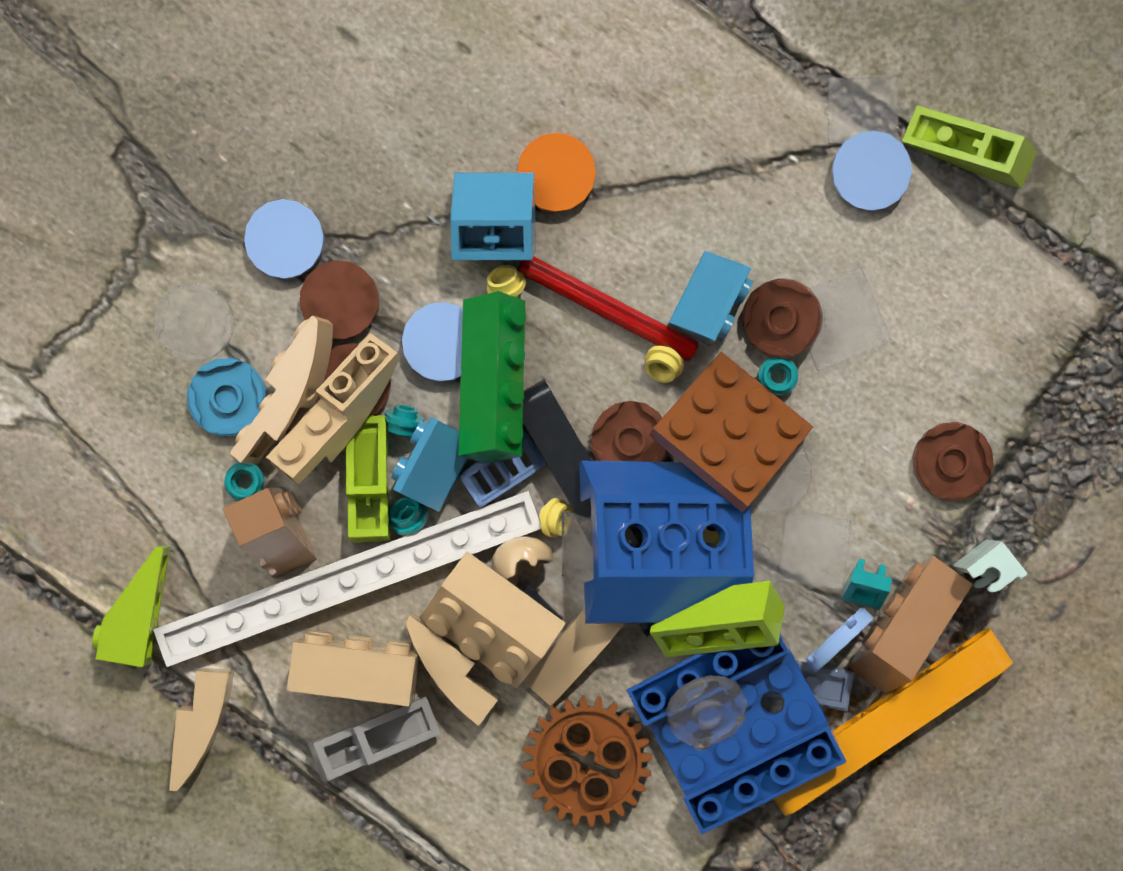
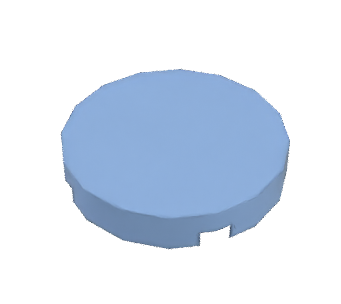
(871, 170)
(284, 239)
(435, 341)
(839, 639)

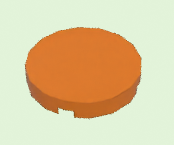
(562, 171)

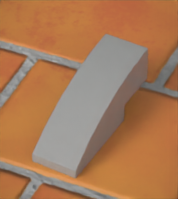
(373, 739)

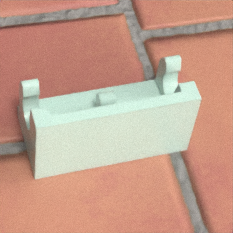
(991, 561)

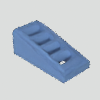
(477, 492)

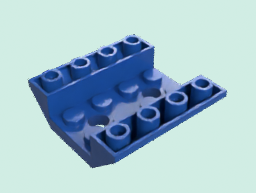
(673, 562)
(764, 755)

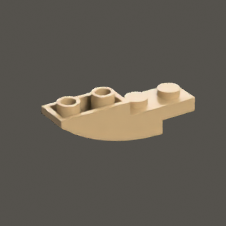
(296, 378)
(343, 407)

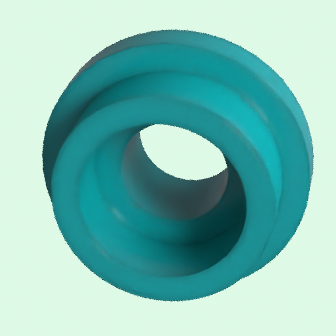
(789, 369)
(403, 419)
(232, 477)
(408, 516)

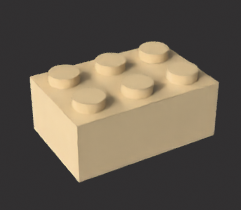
(492, 620)
(354, 668)

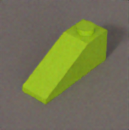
(971, 146)
(726, 621)
(128, 626)

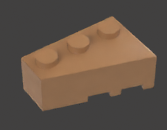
(270, 529)
(910, 625)

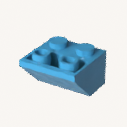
(493, 216)
(709, 298)
(432, 465)

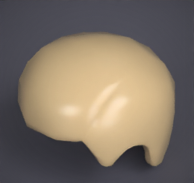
(520, 555)

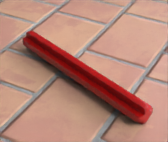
(608, 307)

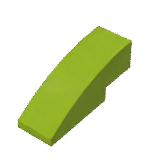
(368, 483)

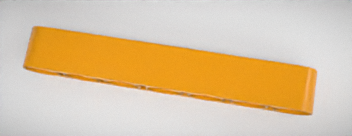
(906, 711)

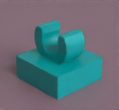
(866, 587)

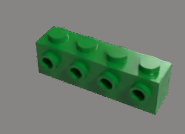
(492, 377)

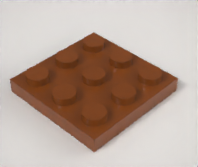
(731, 431)

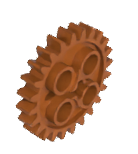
(570, 793)

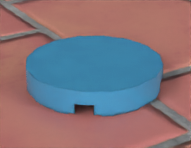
(225, 396)

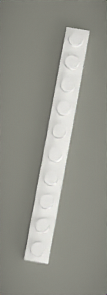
(347, 579)

